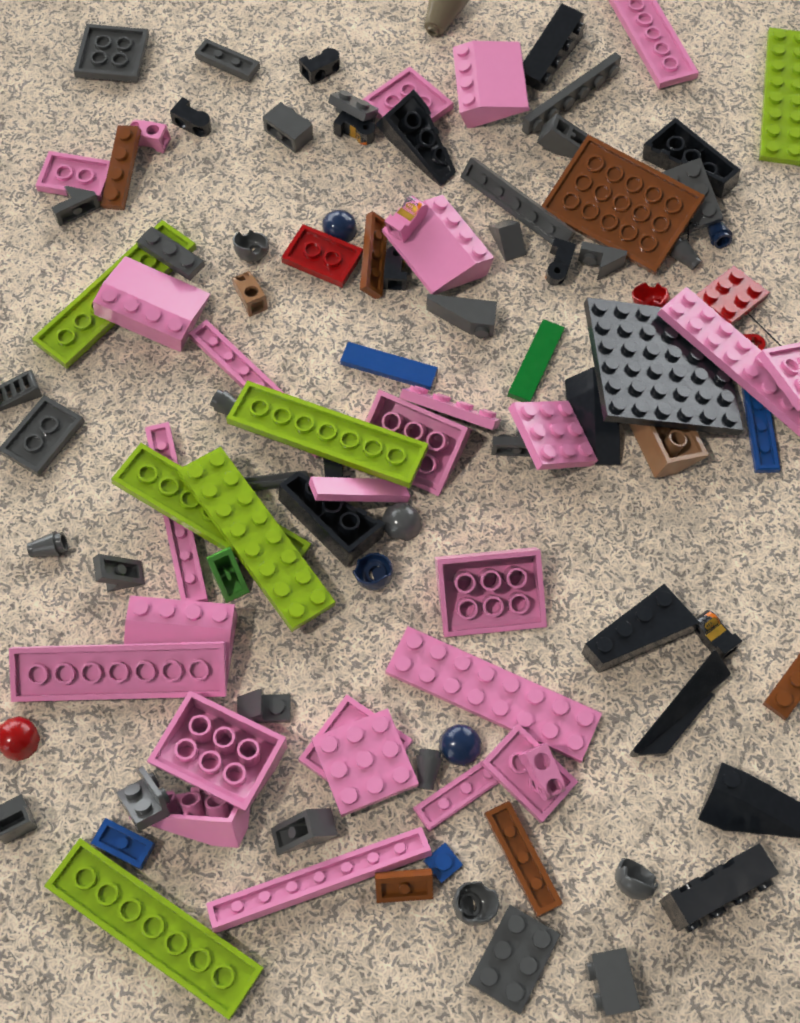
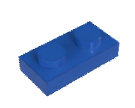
(123, 843)

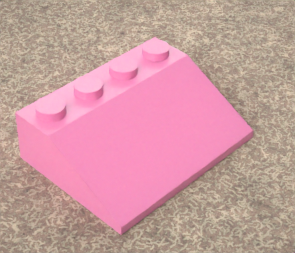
(490, 81)
(443, 249)
(150, 303)
(444, 437)
(491, 591)
(180, 622)
(218, 751)

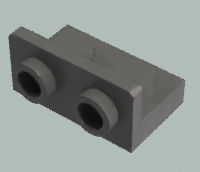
(144, 800)

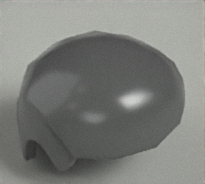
(244, 244)
(402, 521)
(635, 880)
(485, 901)

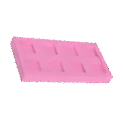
(442, 404)

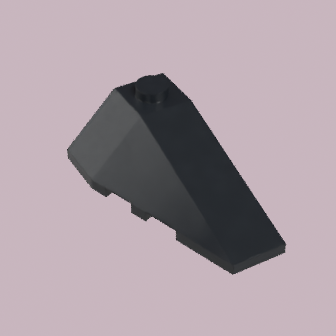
(414, 134)
(585, 400)
(749, 805)

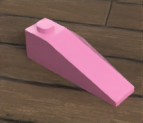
(205, 819)

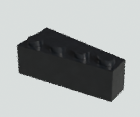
(553, 46)
(679, 145)
(336, 524)
(646, 626)
(719, 887)

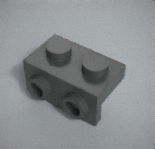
(352, 105)

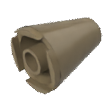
(441, 15)

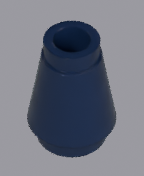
(719, 235)

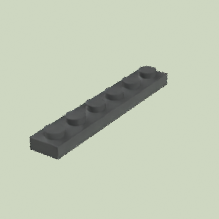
(566, 97)
(515, 202)

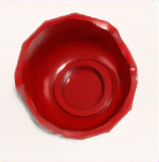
(651, 296)
(18, 738)

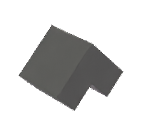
(15, 819)

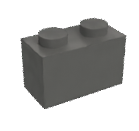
(288, 127)
(612, 983)

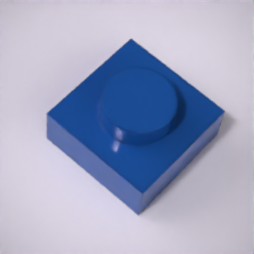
(443, 863)

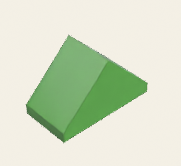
(227, 574)

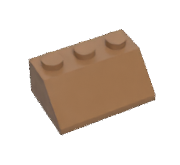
(669, 449)

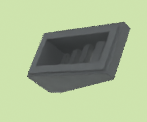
(25, 395)

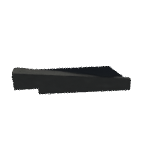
(683, 708)

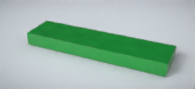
(536, 361)

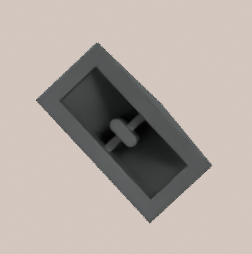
(508, 239)

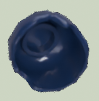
(340, 225)
(381, 569)
(460, 744)

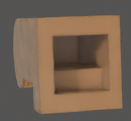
(250, 293)

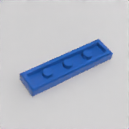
(388, 365)
(761, 435)

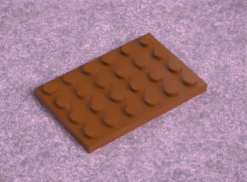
(623, 203)

